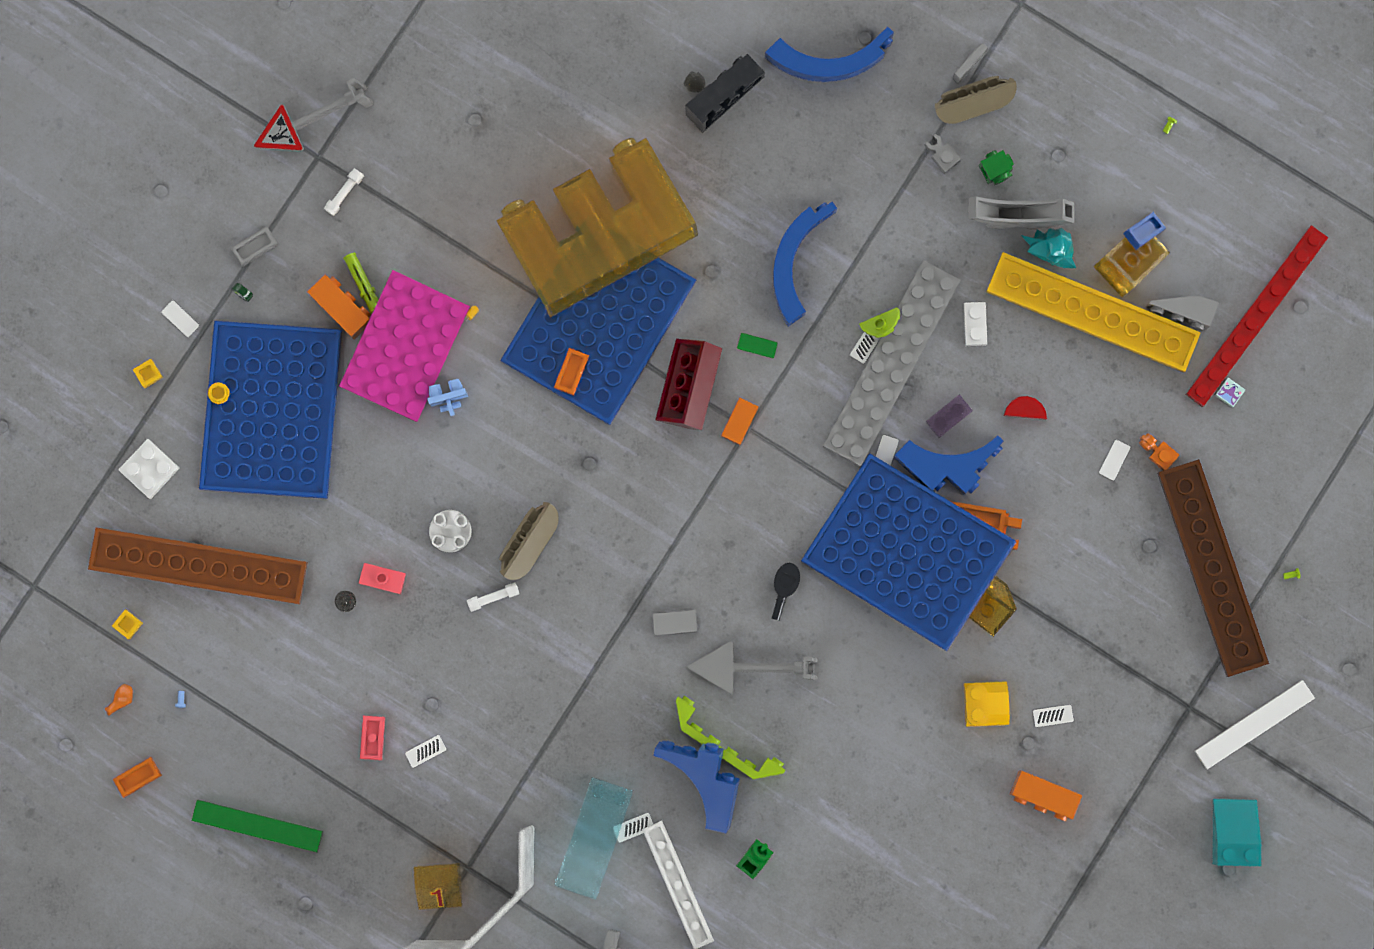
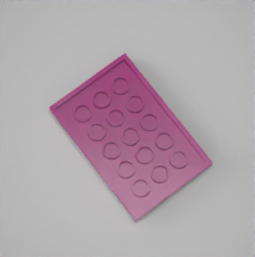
(404, 346)

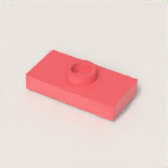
(382, 578)
(372, 737)

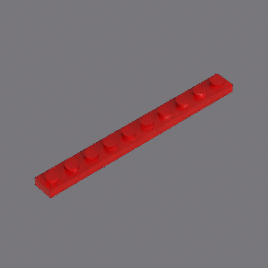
(1256, 316)

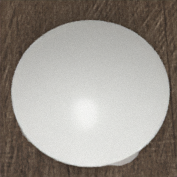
(450, 531)

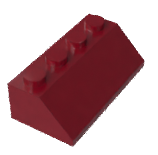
(689, 383)

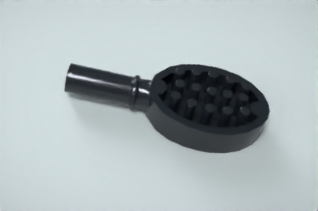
(785, 584)

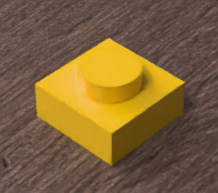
(147, 373)
(127, 624)

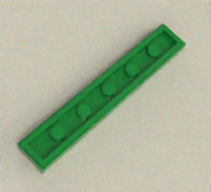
(257, 825)

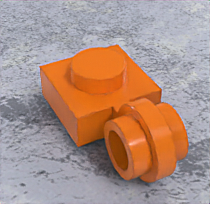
(1163, 454)

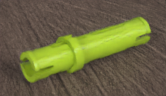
(352, 262)

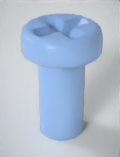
(180, 703)

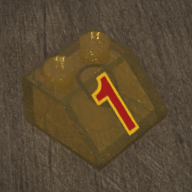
(438, 885)

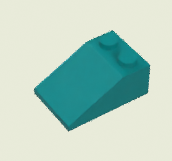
(1236, 833)

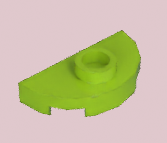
(881, 324)

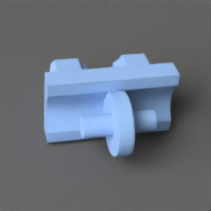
(456, 392)

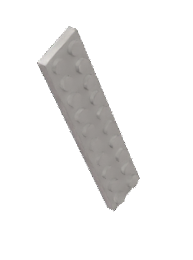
(891, 364)

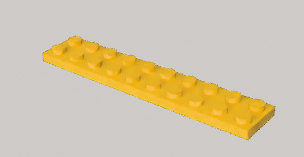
(1093, 312)

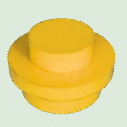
(218, 393)

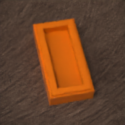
(571, 371)
(739, 421)
(137, 777)

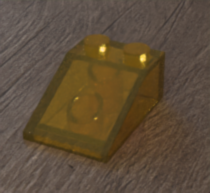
(1126, 267)

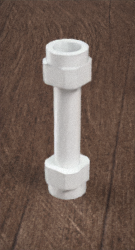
(355, 177)
(475, 603)

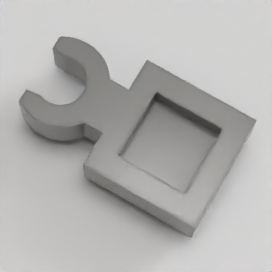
(944, 156)

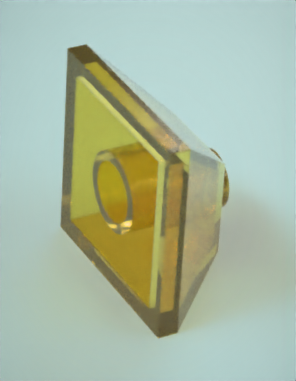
(994, 607)

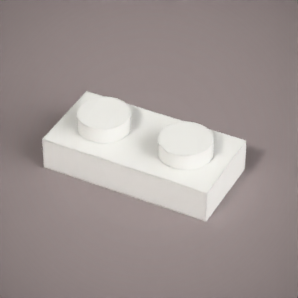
(975, 324)

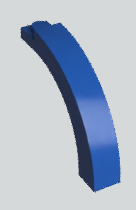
(828, 70)
(784, 290)

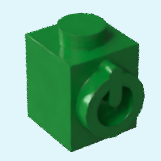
(996, 167)
(755, 859)

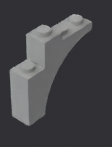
(1026, 214)

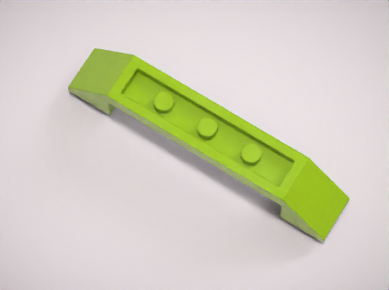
(769, 767)

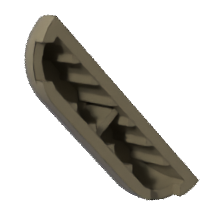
(975, 99)
(528, 541)

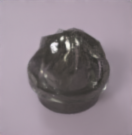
(694, 82)
(345, 601)

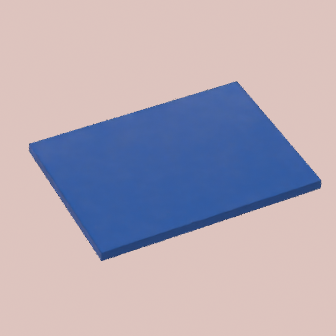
(612, 326)
(279, 410)
(908, 552)

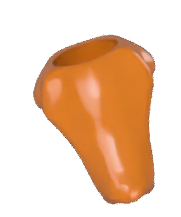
(122, 698)

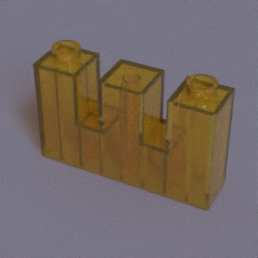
(605, 241)

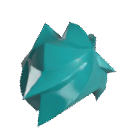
(1052, 246)

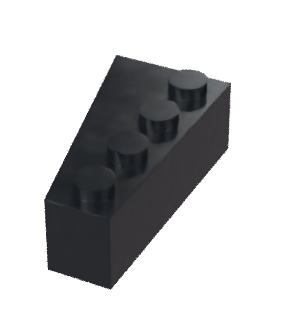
(724, 92)

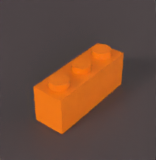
(340, 305)
(1045, 796)

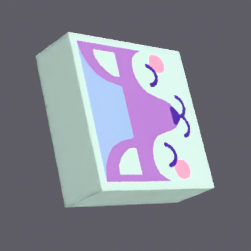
(1230, 392)

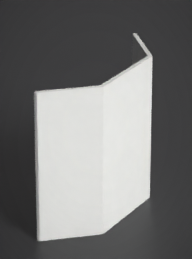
(526, 881)

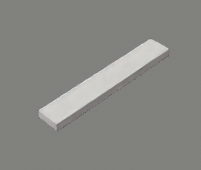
(1254, 724)
(678, 885)

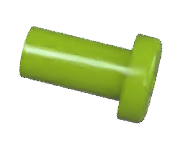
(1168, 126)
(1296, 573)

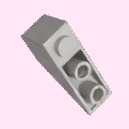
(1190, 309)

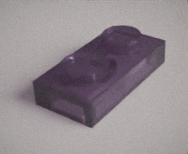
(949, 416)

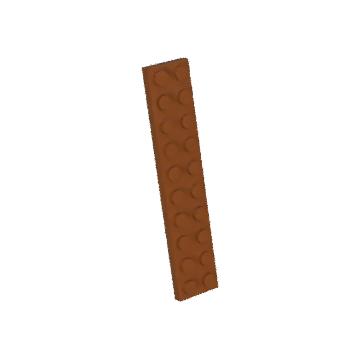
(197, 565)

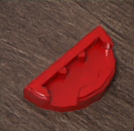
(1026, 408)

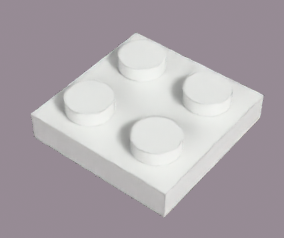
(149, 468)

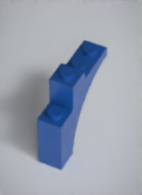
(958, 469)
(703, 769)

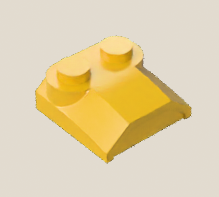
(986, 704)

